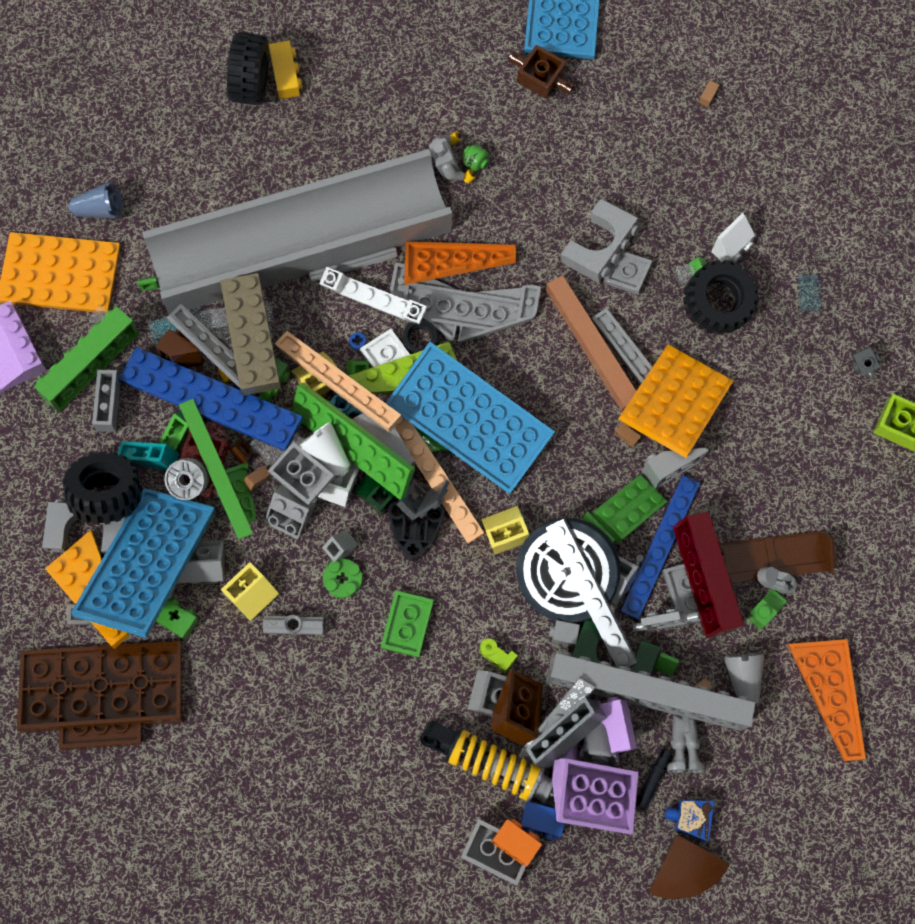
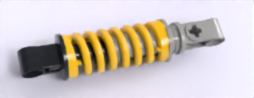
(496, 765)

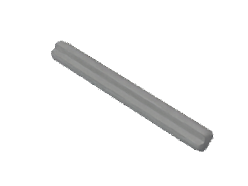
(356, 263)

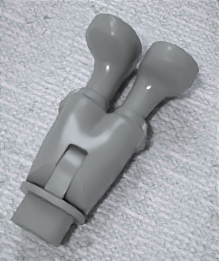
(685, 734)

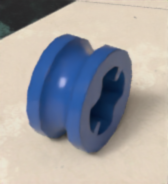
(353, 338)

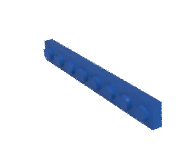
(659, 548)

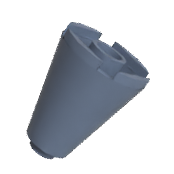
(98, 202)

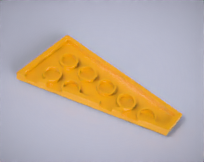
(73, 572)

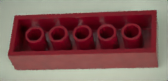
(708, 575)

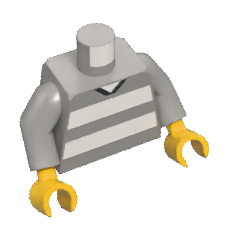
(445, 158)

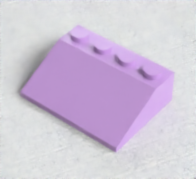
(17, 352)
(594, 795)

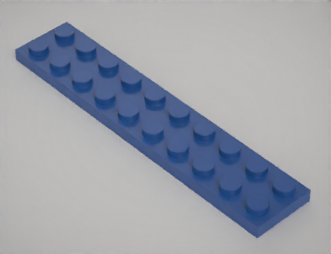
(213, 399)

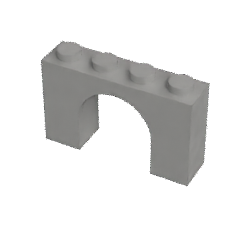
(598, 263)
(60, 520)

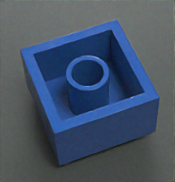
(541, 820)

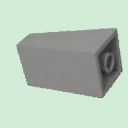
(390, 439)

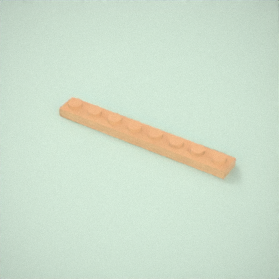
(338, 381)
(435, 475)

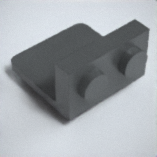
(419, 502)

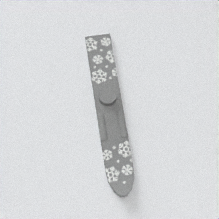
(577, 692)

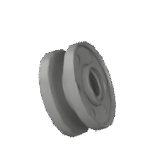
(175, 478)

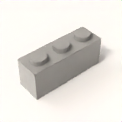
(106, 401)

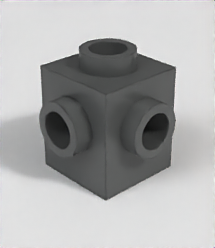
(859, 359)

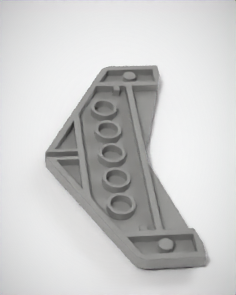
(472, 312)

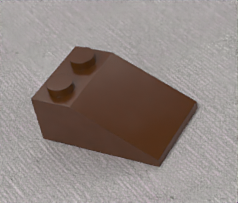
(518, 708)

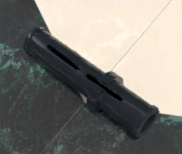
(653, 779)

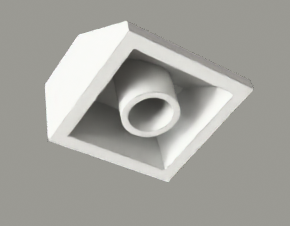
(734, 240)

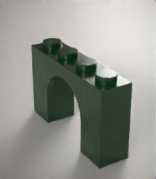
(589, 638)

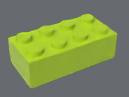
(897, 422)

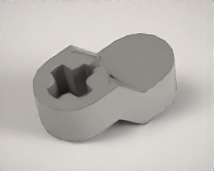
(776, 580)

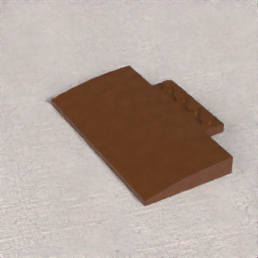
(100, 692)

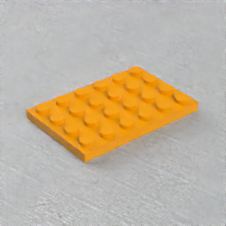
(58, 272)
(676, 400)

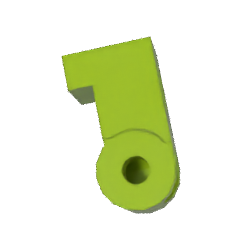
(497, 656)

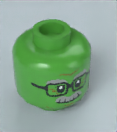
(475, 157)

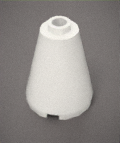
(327, 450)

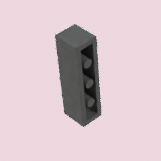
(566, 732)

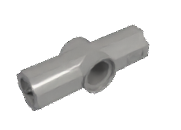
(280, 625)

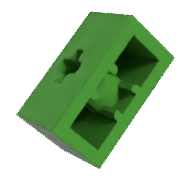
(182, 626)

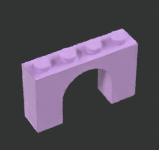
(618, 728)

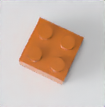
(517, 842)

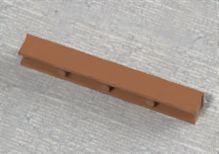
(591, 341)

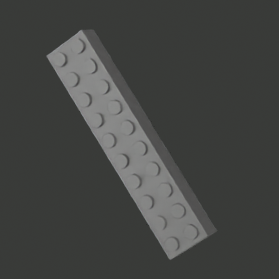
(653, 692)

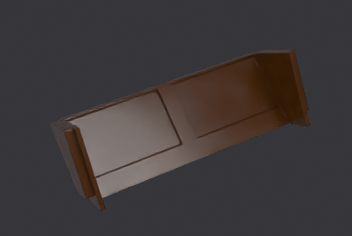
(787, 553)

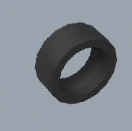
(413, 326)

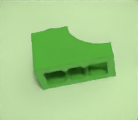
(176, 431)
(766, 609)

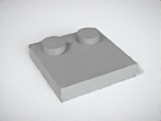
(628, 272)

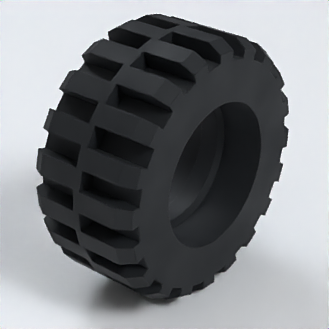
(247, 68)
(740, 285)
(103, 505)

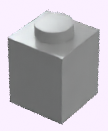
(340, 546)
(564, 633)

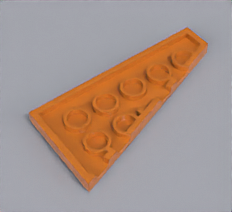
(438, 259)
(830, 680)

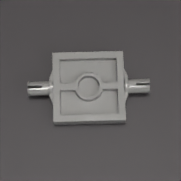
(670, 619)

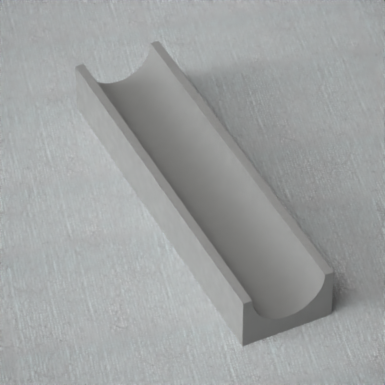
(299, 230)

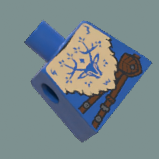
(692, 818)

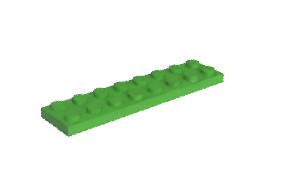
(358, 444)

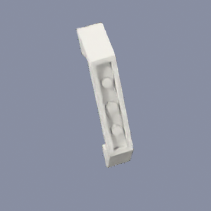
(373, 297)

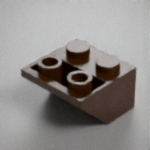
(179, 350)

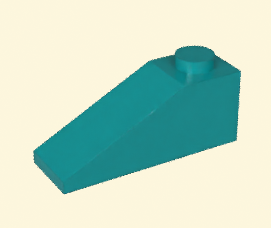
(149, 454)

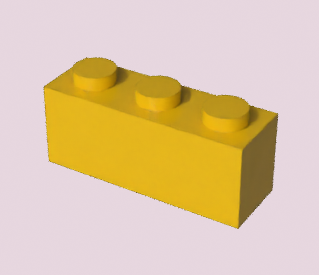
(285, 69)

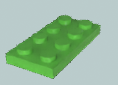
(629, 508)

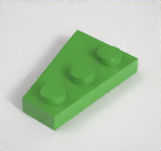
(236, 477)

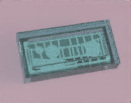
(808, 292)

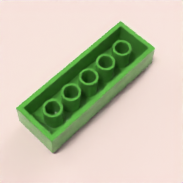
(90, 354)

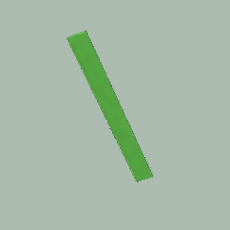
(215, 469)

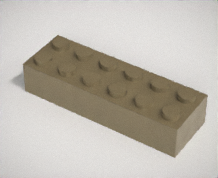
(250, 334)

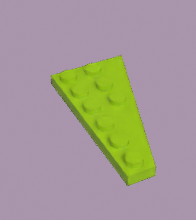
(388, 375)

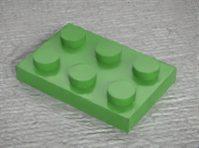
(407, 624)

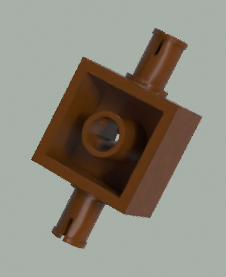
(541, 72)

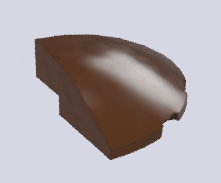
(686, 871)

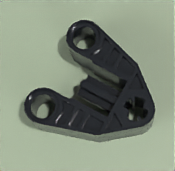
(431, 530)

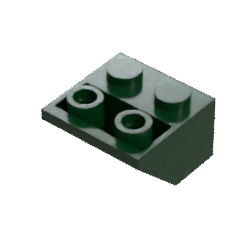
(374, 495)

